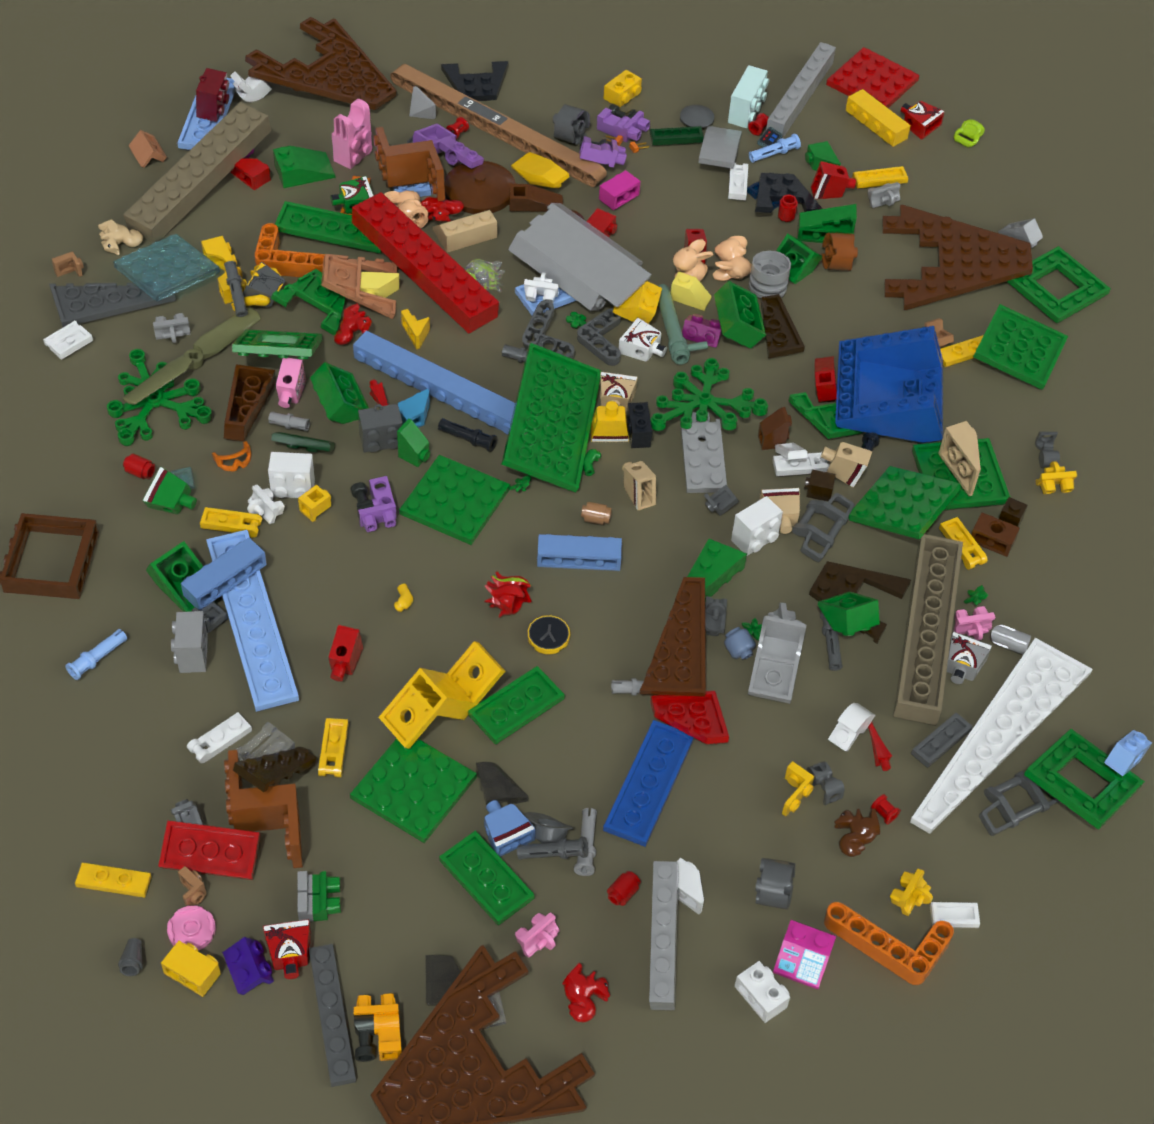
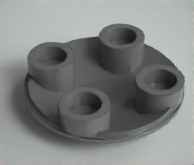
(697, 116)

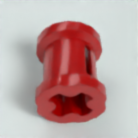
(757, 126)
(458, 129)
(885, 809)

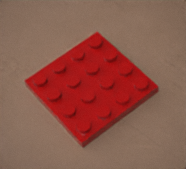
(875, 75)

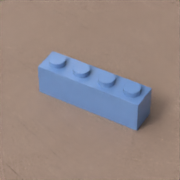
(579, 552)
(223, 573)

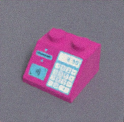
(804, 954)

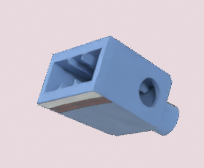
(507, 828)

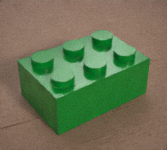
(739, 314)

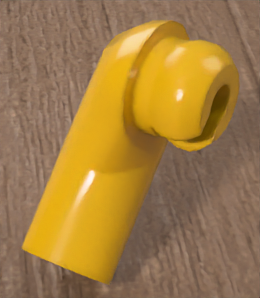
(405, 598)

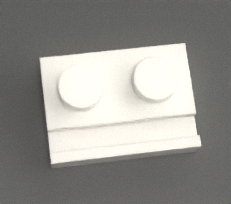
(68, 340)

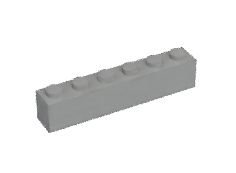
(663, 936)

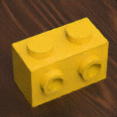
(622, 88)
(191, 968)

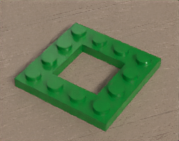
(1090, 286)
(277, 343)
(1095, 811)

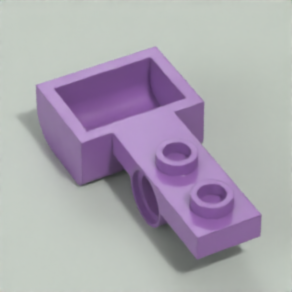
(446, 141)

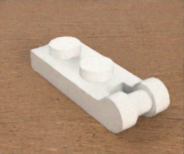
(738, 182)
(800, 466)
(219, 738)

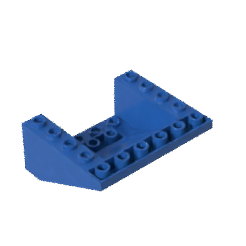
(892, 385)

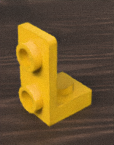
(803, 781)

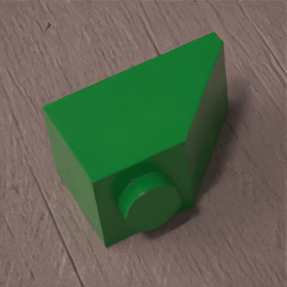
(820, 152)
(412, 444)

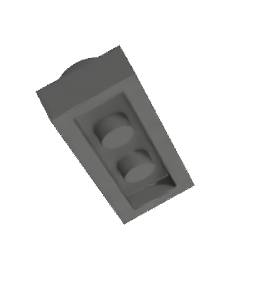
(941, 740)

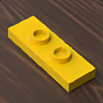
(879, 177)
(960, 352)
(113, 880)

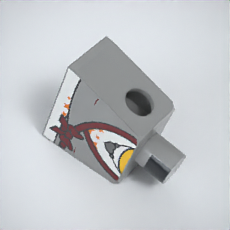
(966, 657)

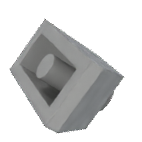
(1023, 230)

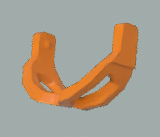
(219, 459)

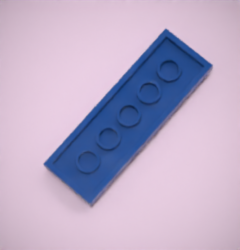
(648, 783)

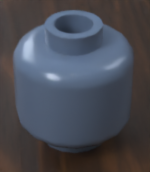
(739, 643)

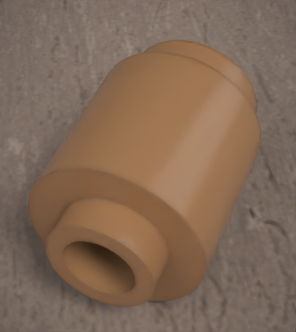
(596, 513)

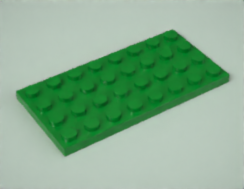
(552, 418)

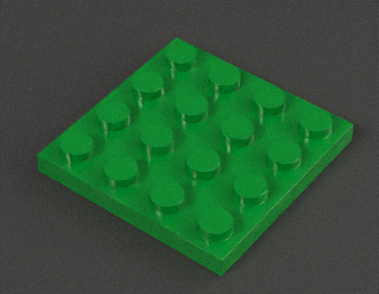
(1020, 346)
(990, 483)
(454, 499)
(904, 502)
(413, 787)

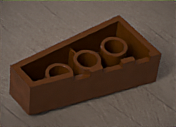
(247, 396)

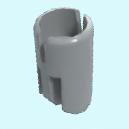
(1010, 638)

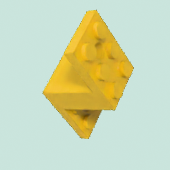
(441, 694)

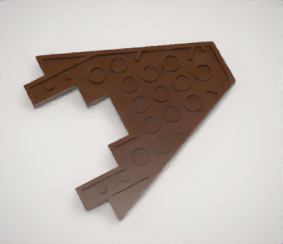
(340, 74)
(966, 257)
(454, 1076)

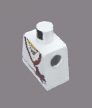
(641, 341)

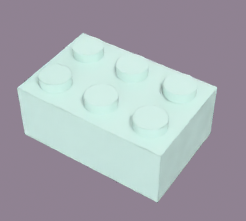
(748, 96)

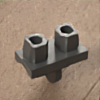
(715, 616)

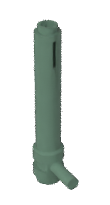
(677, 343)

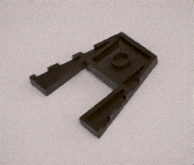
(840, 579)

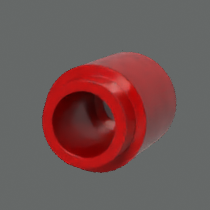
(787, 208)
(139, 466)
(623, 888)

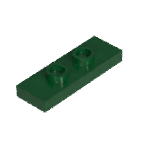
(678, 135)
(295, 441)

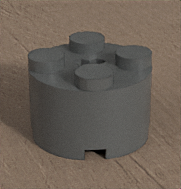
(571, 124)
(775, 884)

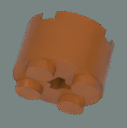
(839, 251)

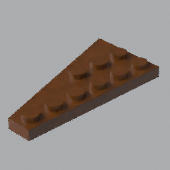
(680, 653)

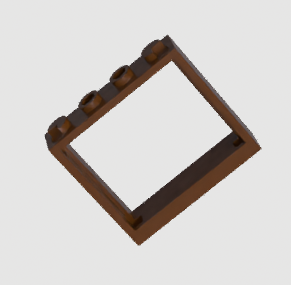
(56, 525)

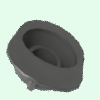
(547, 828)

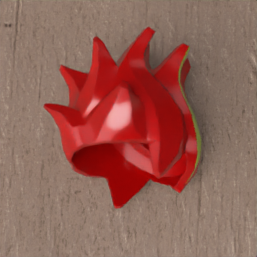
(508, 593)

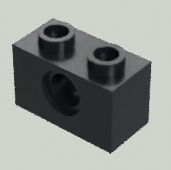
(639, 425)

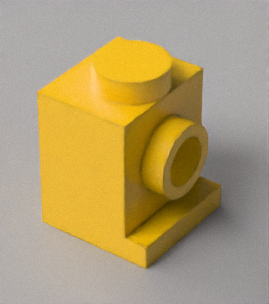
(314, 502)

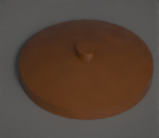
(480, 187)

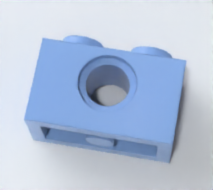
(1128, 752)

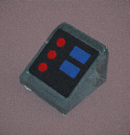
(769, 137)

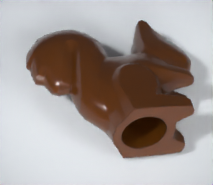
(862, 831)

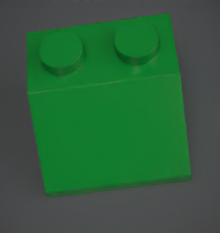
(801, 256)
(850, 612)

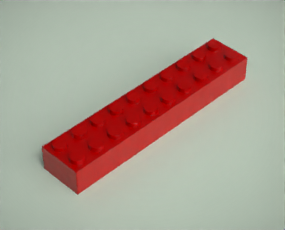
(425, 262)

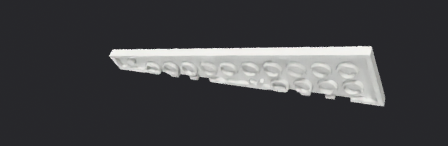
(1023, 702)

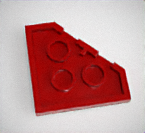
(693, 715)

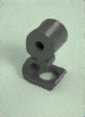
(1045, 446)
(831, 786)

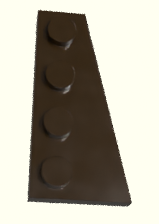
(779, 328)
(273, 767)

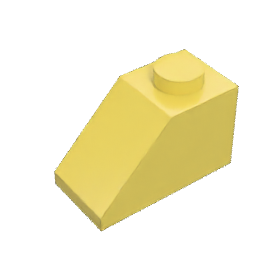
(379, 283)
(689, 291)

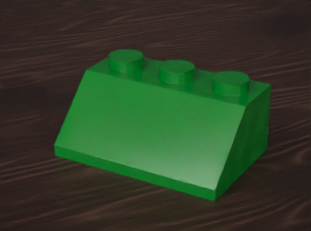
(338, 393)

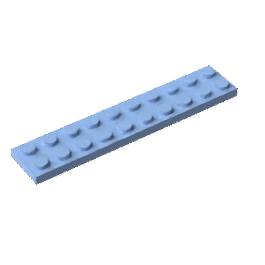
(256, 634)

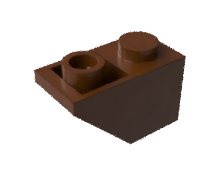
(774, 429)

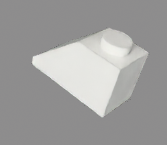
(690, 886)

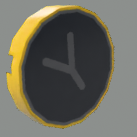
(548, 634)

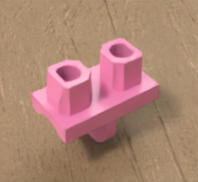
(974, 625)
(539, 936)

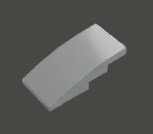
(720, 147)

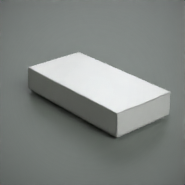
(791, 451)
(957, 914)

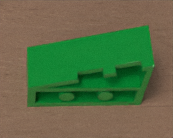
(817, 223)
(717, 565)

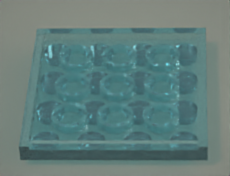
(166, 267)

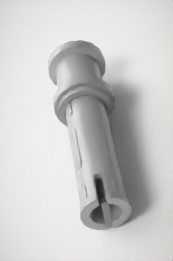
(585, 865)

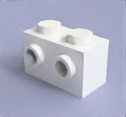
(762, 991)

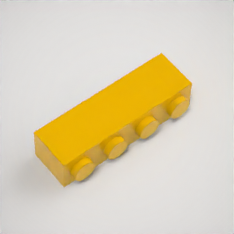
(877, 117)

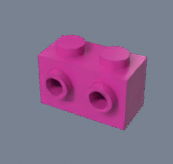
(619, 190)

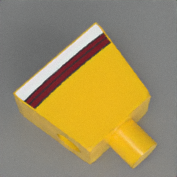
(609, 424)

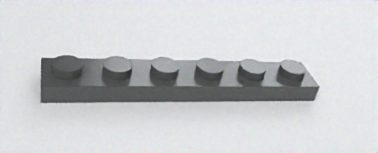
(332, 1015)

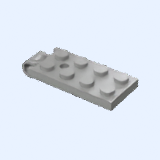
(703, 460)

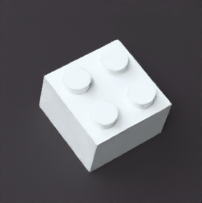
(290, 474)
(756, 526)

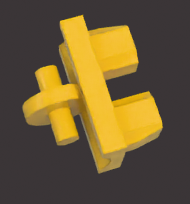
(1056, 475)
(915, 893)

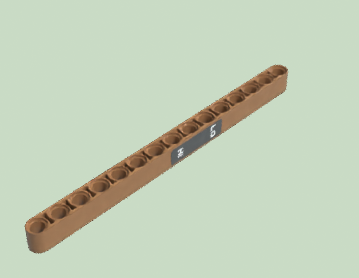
(498, 124)

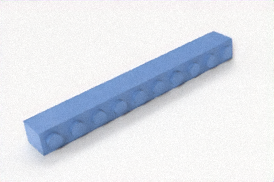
(441, 383)

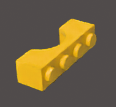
(220, 252)

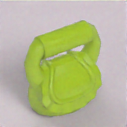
(970, 129)

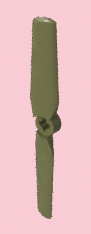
(204, 347)

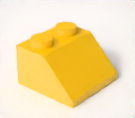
(640, 304)

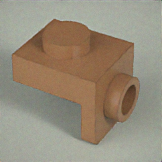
(66, 264)
(943, 336)
(194, 884)

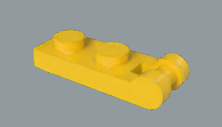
(230, 521)
(955, 530)
(333, 747)

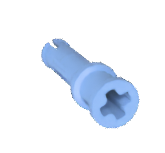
(781, 146)
(88, 659)

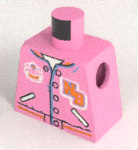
(290, 381)

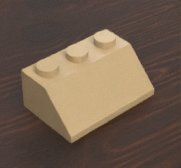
(467, 231)

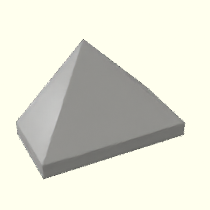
(421, 105)

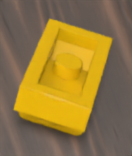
(415, 329)

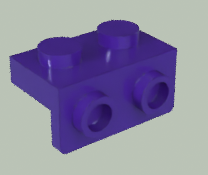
(247, 965)

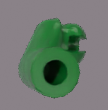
(591, 456)

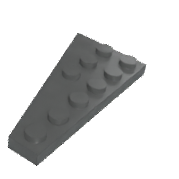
(99, 301)

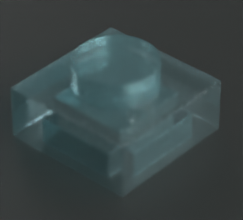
(186, 475)

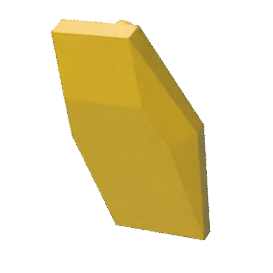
(540, 171)

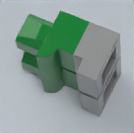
(313, 896)

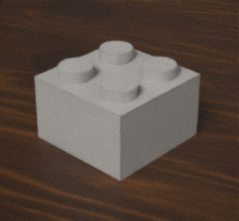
(190, 641)

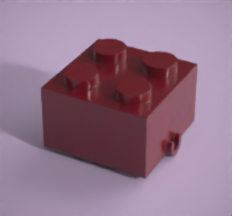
(212, 94)

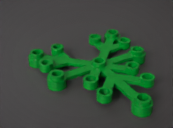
(158, 398)
(705, 400)

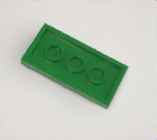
(516, 705)
(486, 878)

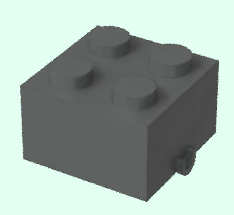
(379, 427)

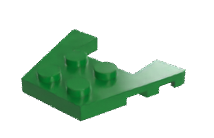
(310, 290)
(820, 416)

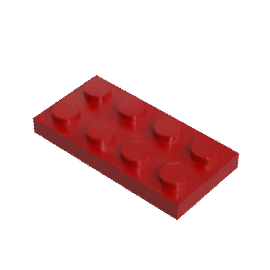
(209, 850)

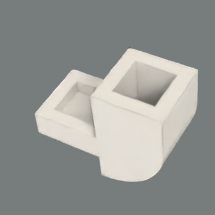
(251, 88)
(850, 725)

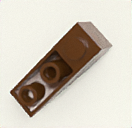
(531, 198)

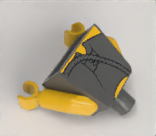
(262, 285)

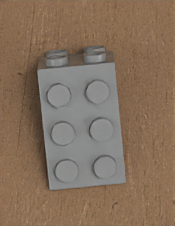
(777, 659)

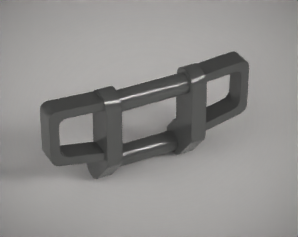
(810, 532)
(995, 796)

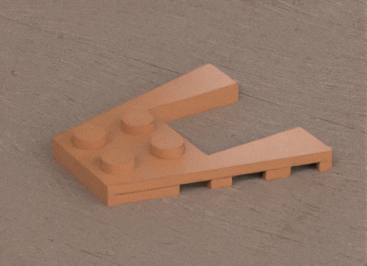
(344, 278)

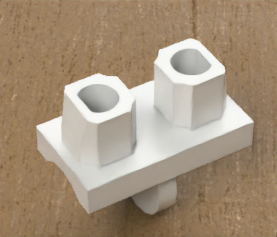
(540, 286)
(262, 504)

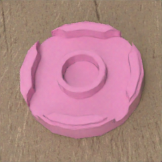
(191, 926)

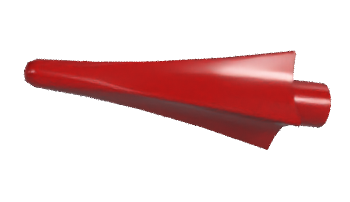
(378, 393)
(881, 753)

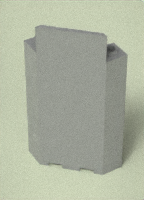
(579, 258)

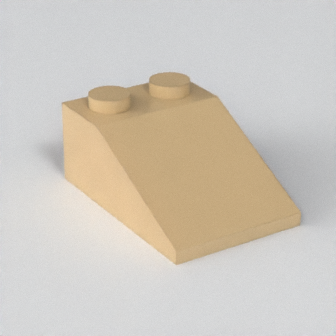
(961, 454)

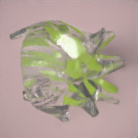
(486, 273)

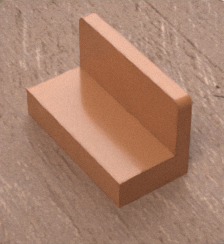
(145, 148)

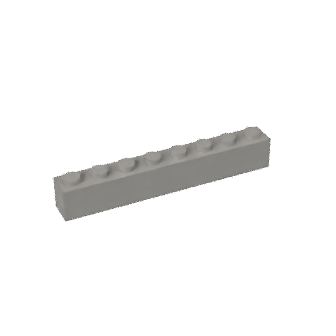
(802, 88)

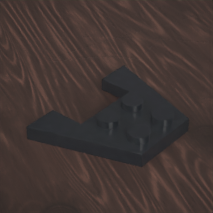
(479, 85)
(774, 186)

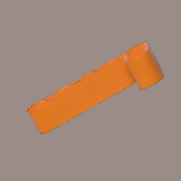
(286, 262)
(888, 944)

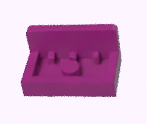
(702, 330)

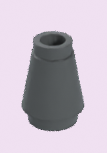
(131, 959)

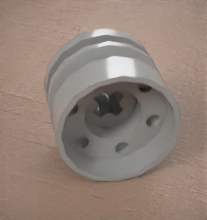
(769, 274)

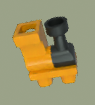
(380, 1021)

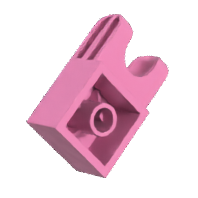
(352, 135)

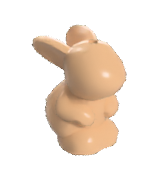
(410, 204)
(689, 260)
(733, 263)

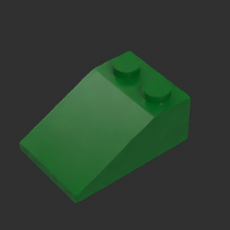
(301, 166)
(173, 569)

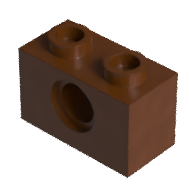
(995, 534)

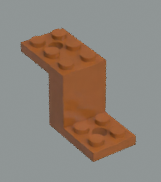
(409, 163)
(261, 811)

